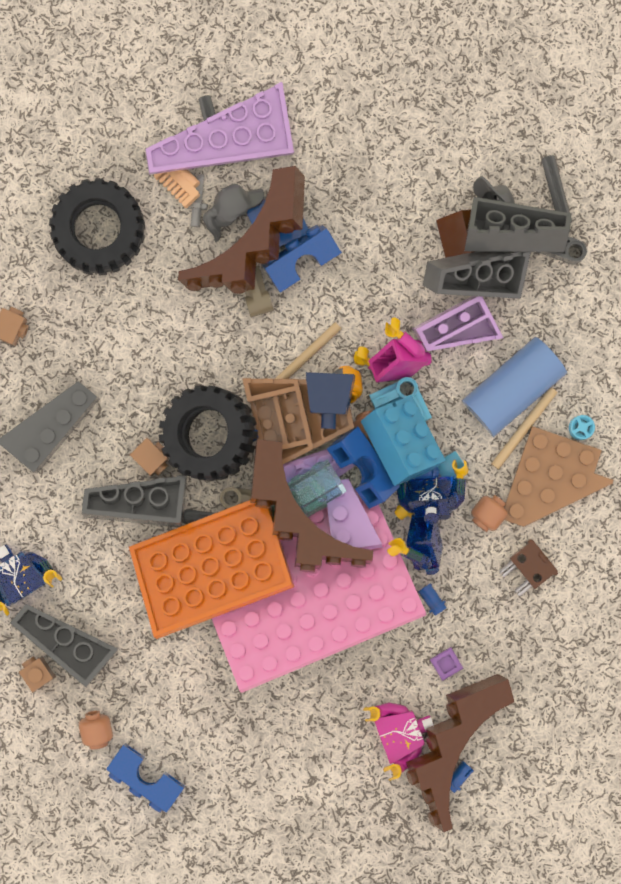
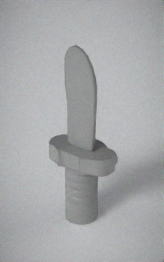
(197, 205)

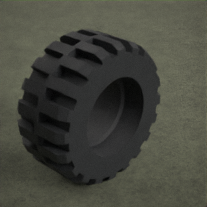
(74, 203)
(178, 424)

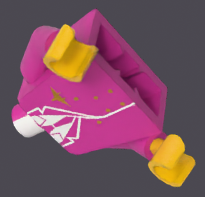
(398, 358)
(399, 734)

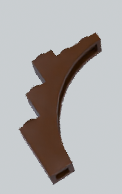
(260, 243)
(313, 544)
(446, 740)

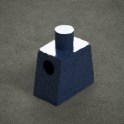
(329, 395)

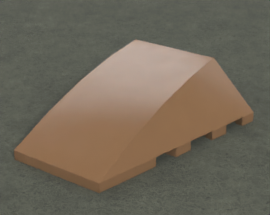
(285, 416)

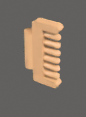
(185, 180)

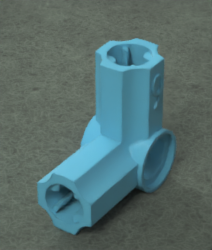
(392, 394)

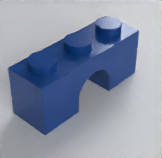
(317, 243)
(355, 449)
(159, 793)

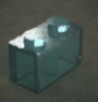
(316, 487)

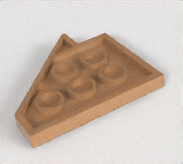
(551, 476)

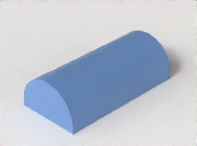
(515, 386)

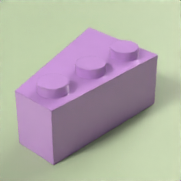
(459, 325)

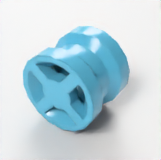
(585, 425)

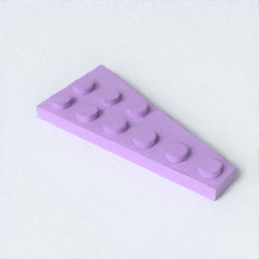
(237, 134)

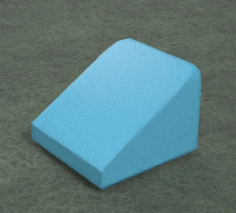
(446, 469)

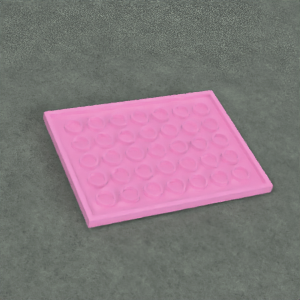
(321, 613)

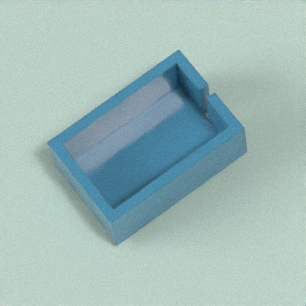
(402, 440)

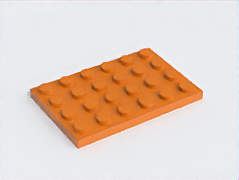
(210, 568)

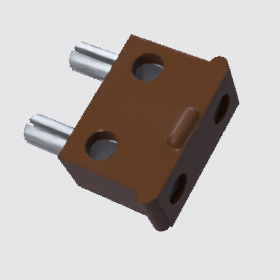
(534, 563)

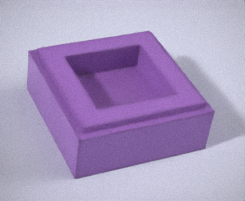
(446, 663)

